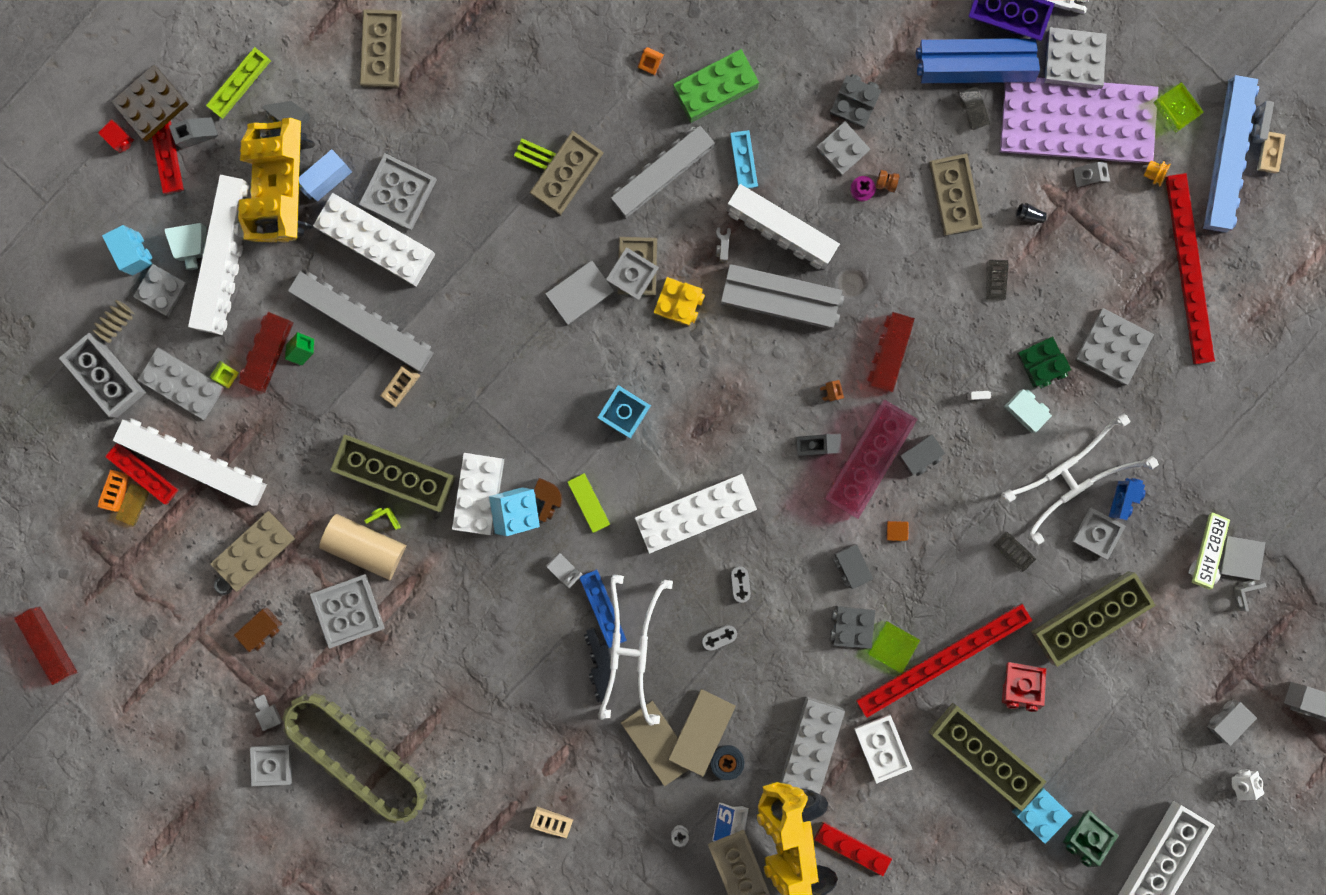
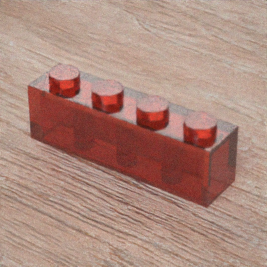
(266, 352)
(891, 352)
(46, 645)

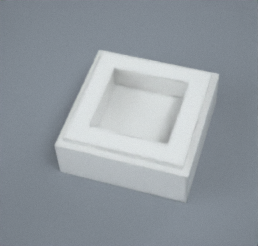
(979, 395)

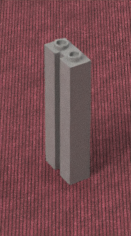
(782, 297)

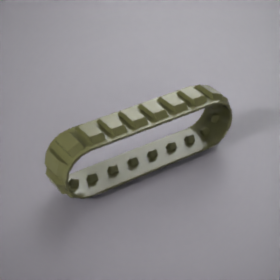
(335, 770)

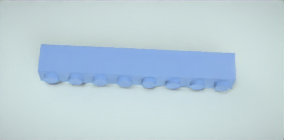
(1231, 153)

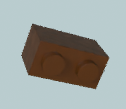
(258, 630)

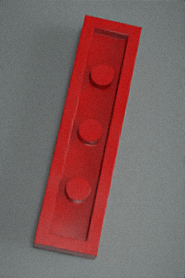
(167, 161)
(142, 473)
(853, 848)

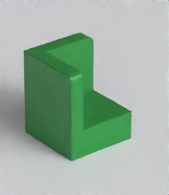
(299, 348)

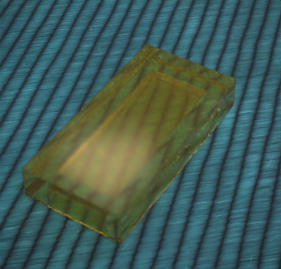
(132, 504)

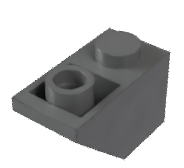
(286, 110)
(193, 131)

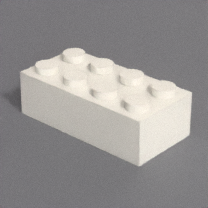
(478, 480)

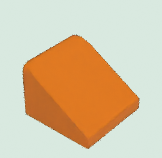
(650, 60)
(897, 530)

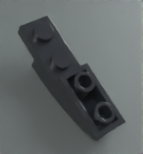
(601, 655)

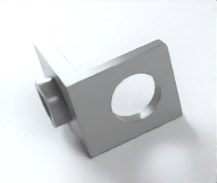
(1091, 174)
(563, 570)
(1239, 593)

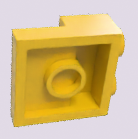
(679, 301)

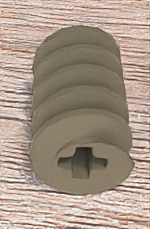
(113, 321)

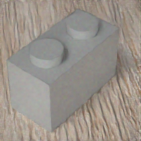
(1231, 722)

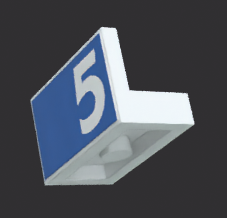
(729, 820)

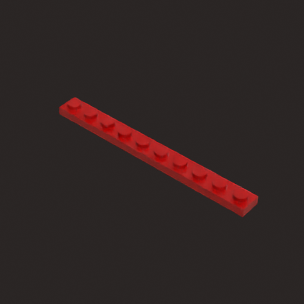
(1190, 268)
(944, 660)

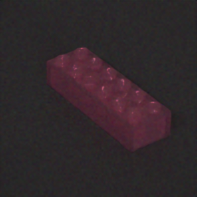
(870, 459)

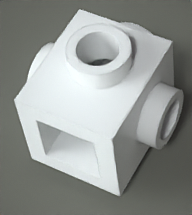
(1247, 785)

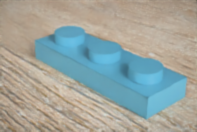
(744, 159)

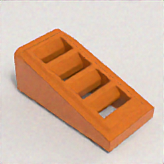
(120, 492)

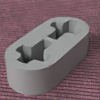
(745, 582)
(717, 633)

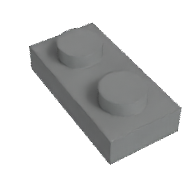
(1261, 128)

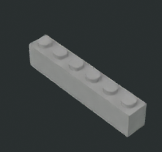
(662, 172)

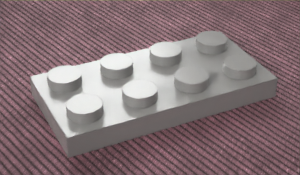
(181, 383)

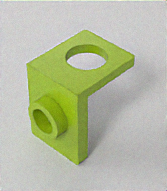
(379, 513)

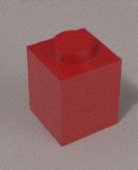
(116, 136)

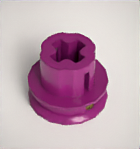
(862, 195)

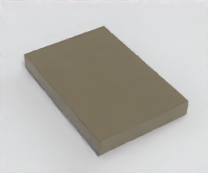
(645, 248)

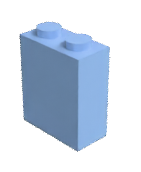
(323, 176)

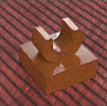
(834, 391)

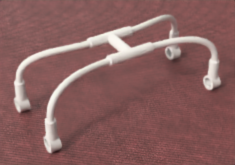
(1076, 489)
(616, 651)

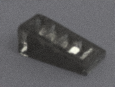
(1004, 276)
(1021, 567)

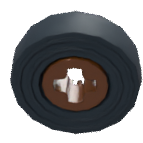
(724, 772)

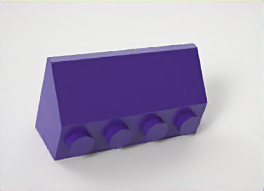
(1017, 16)

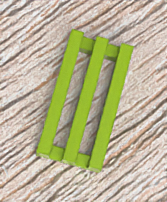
(521, 148)

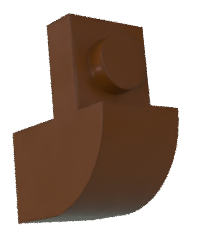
(551, 495)

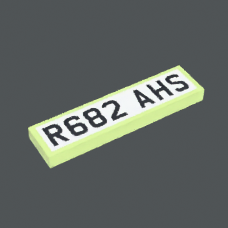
(1210, 551)

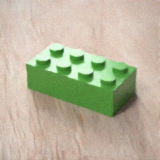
(716, 86)

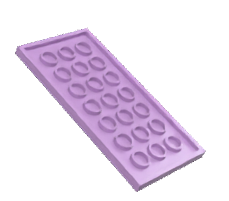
(1079, 121)

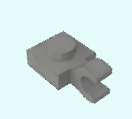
(722, 250)
(267, 715)

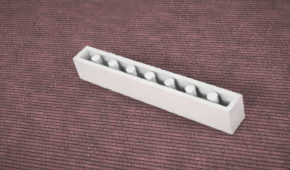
(189, 462)

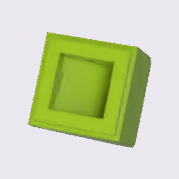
(224, 374)

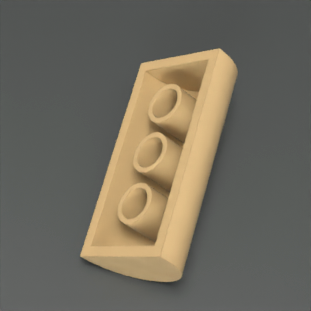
(362, 546)

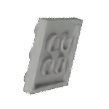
(1075, 58)
(398, 191)
(1114, 346)
(347, 611)

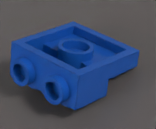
(1127, 493)

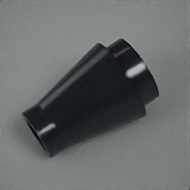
(1030, 213)

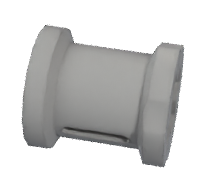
(675, 839)

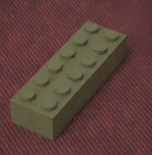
(393, 473)
(1093, 618)
(987, 756)

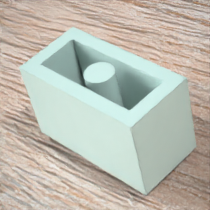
(1028, 410)

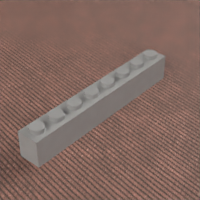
(360, 321)

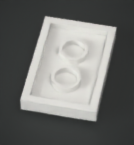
(883, 748)

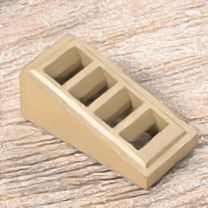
(405, 389)
(542, 827)

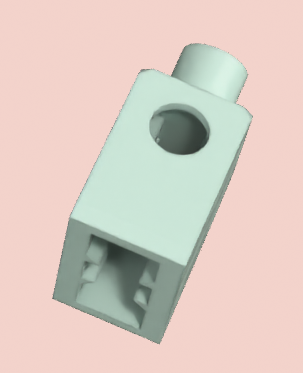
(187, 243)

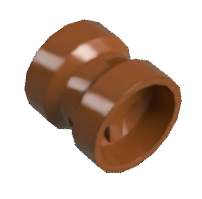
(892, 181)

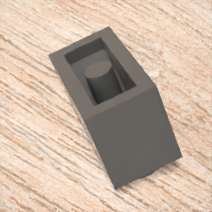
(819, 444)

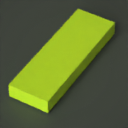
(589, 503)

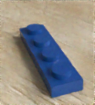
(601, 605)

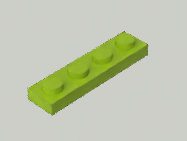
(238, 83)

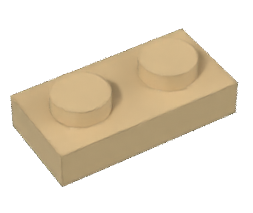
(1271, 153)

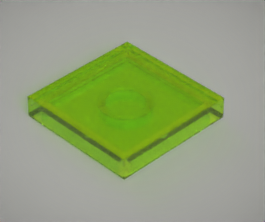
(1178, 107)
(894, 647)

